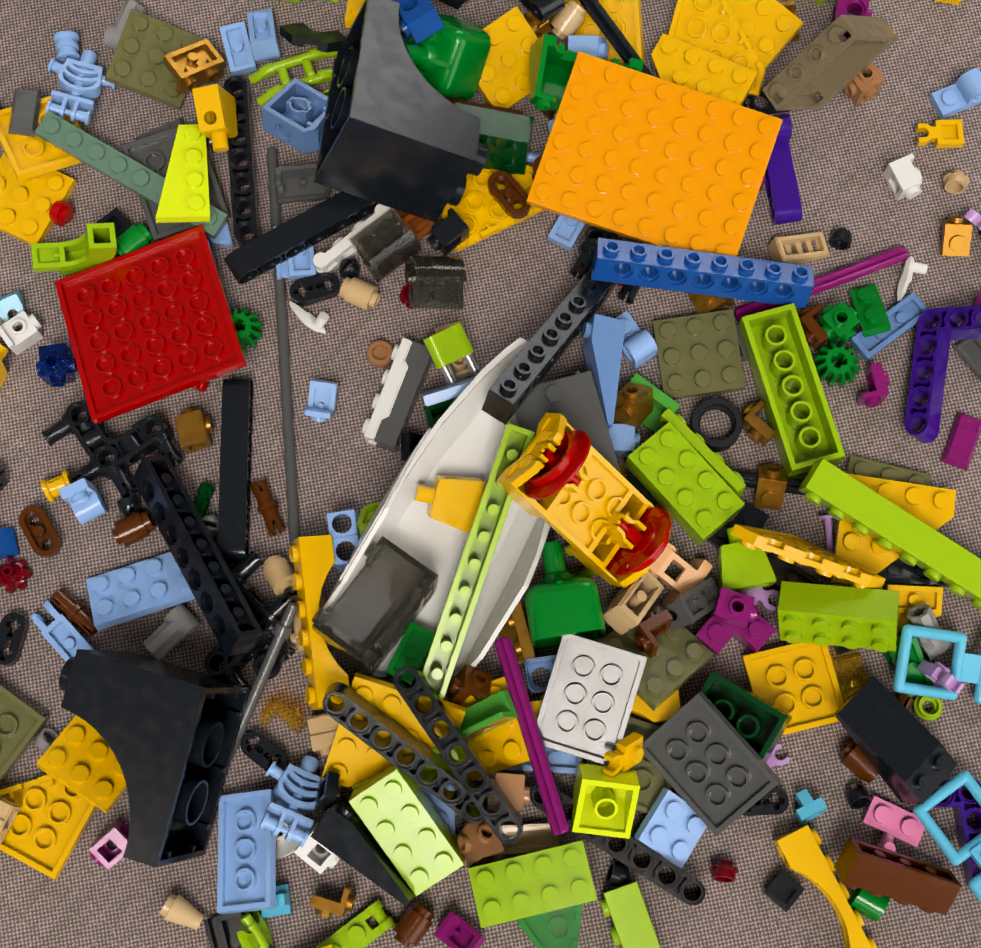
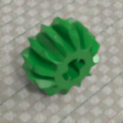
(250, 325)
(844, 357)

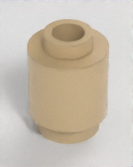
(568, 20)
(359, 293)
(278, 574)

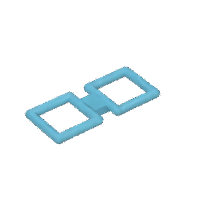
(964, 665)
(973, 847)

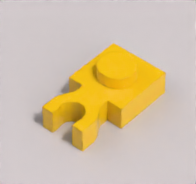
(943, 132)
(627, 754)

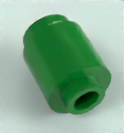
(133, 239)

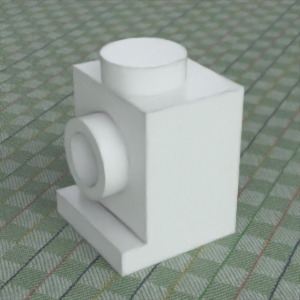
(903, 178)
(22, 339)
(314, 856)

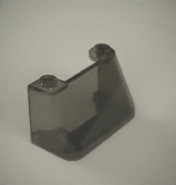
(377, 606)

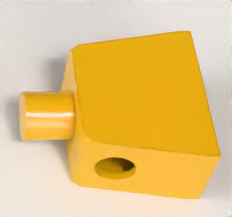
(216, 115)
(452, 499)

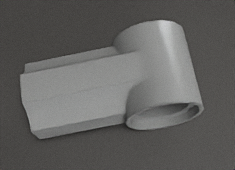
(115, 30)
(923, 616)
(177, 627)

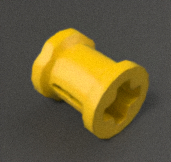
(53, 485)

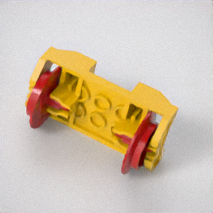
(587, 503)

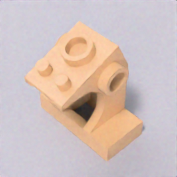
(690, 574)

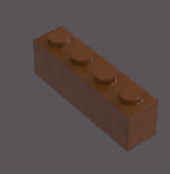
(897, 877)

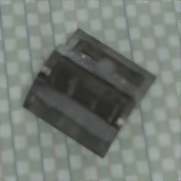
(385, 244)
(435, 281)

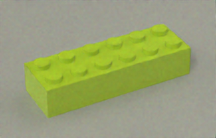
(790, 389)

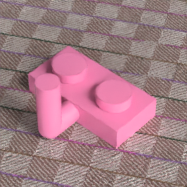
(893, 823)

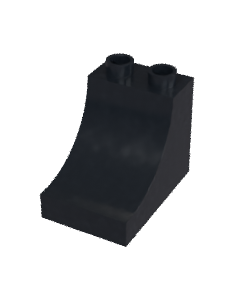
(389, 129)
(171, 740)

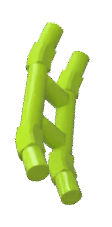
(281, 68)

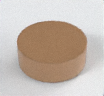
(380, 354)

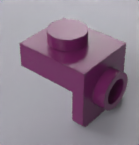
(877, 383)
(458, 932)

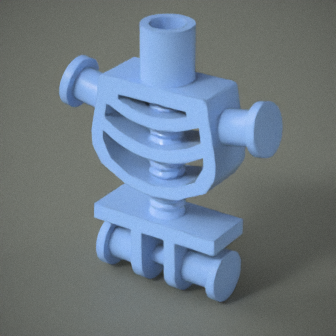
(80, 83)
(297, 793)

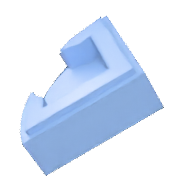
(224, 238)

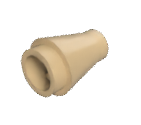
(181, 912)

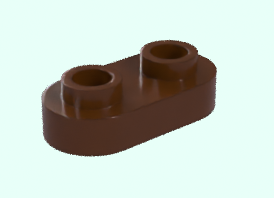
(509, 196)
(40, 533)

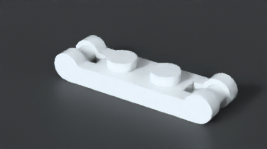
(342, 246)

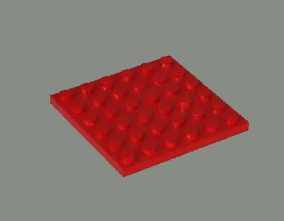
(149, 324)

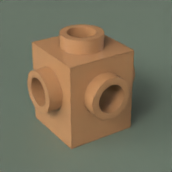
(865, 85)
(479, 844)

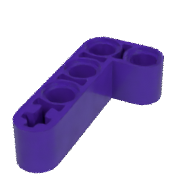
(781, 179)
(965, 834)

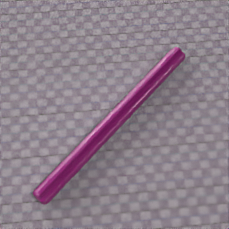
(836, 277)
(531, 736)

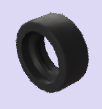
(726, 407)

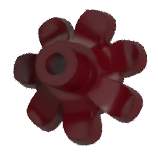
(14, 575)

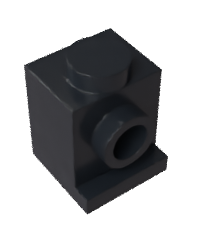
(448, 233)

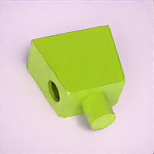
(743, 567)

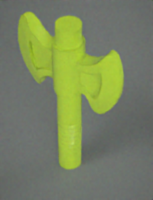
(256, 933)

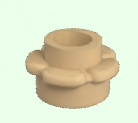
(955, 182)

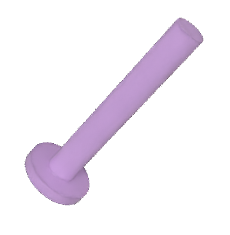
(828, 532)

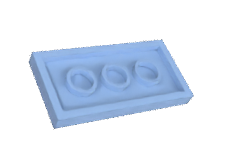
(137, 591)
(245, 854)

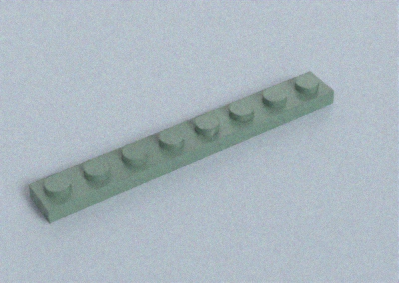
(114, 165)

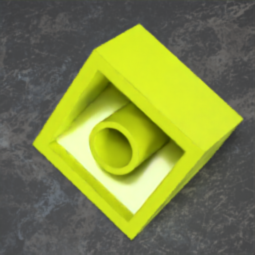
(603, 802)

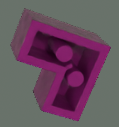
(717, 633)

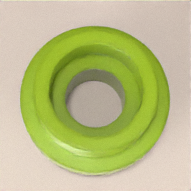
(935, 712)

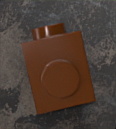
(813, 332)
(650, 628)
(467, 682)

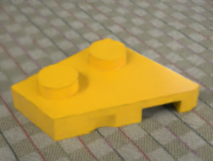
(916, 595)

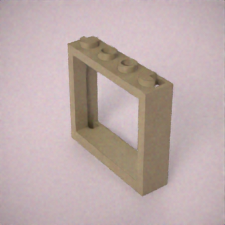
(830, 63)

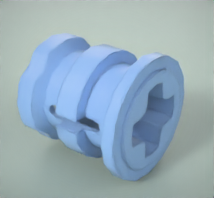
(66, 45)

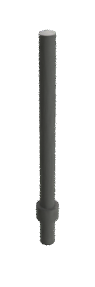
(281, 632)

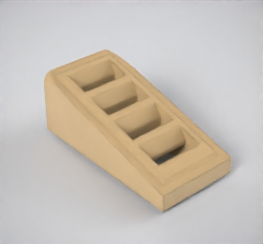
(781, 251)

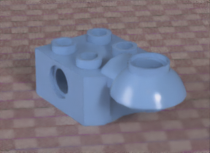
(296, 116)

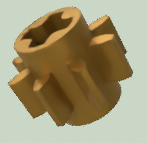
(538, 27)

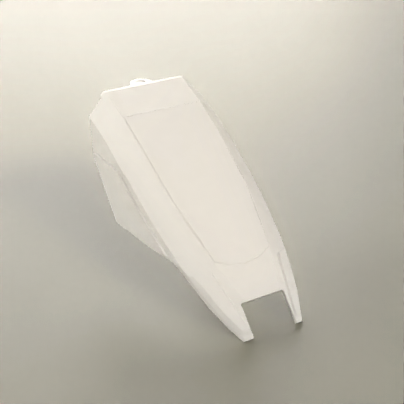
(457, 445)

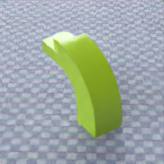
(77, 255)

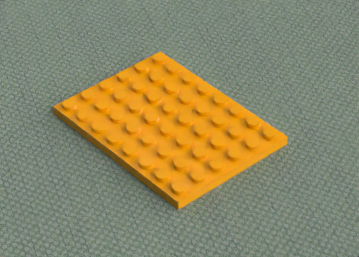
(653, 159)

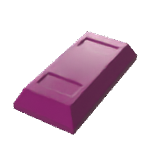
(962, 441)

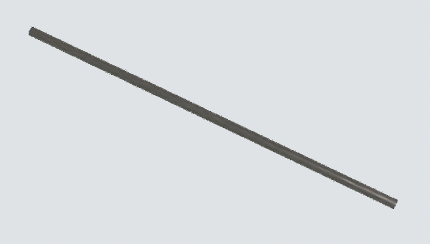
(284, 368)

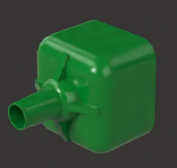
(452, 57)
(562, 603)

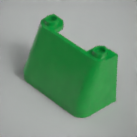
(551, 69)

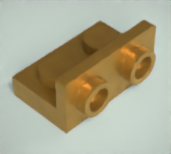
(194, 65)
(517, 631)

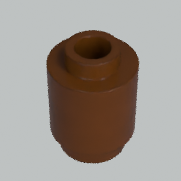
(133, 528)
(857, 762)
(413, 925)

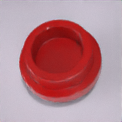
(61, 213)

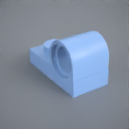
(263, 35)
(959, 96)
(638, 344)
(84, 500)

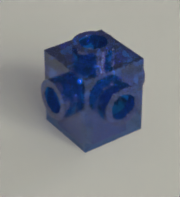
(56, 365)

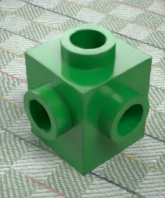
(839, 322)

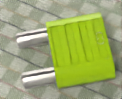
(448, 347)

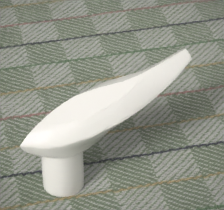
(906, 275)
(315, 324)

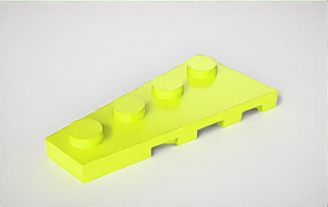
(186, 181)

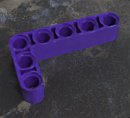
(935, 362)

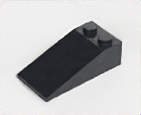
(895, 742)
(351, 841)

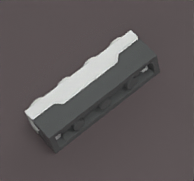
(399, 395)

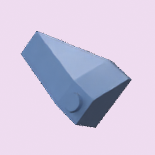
(603, 356)

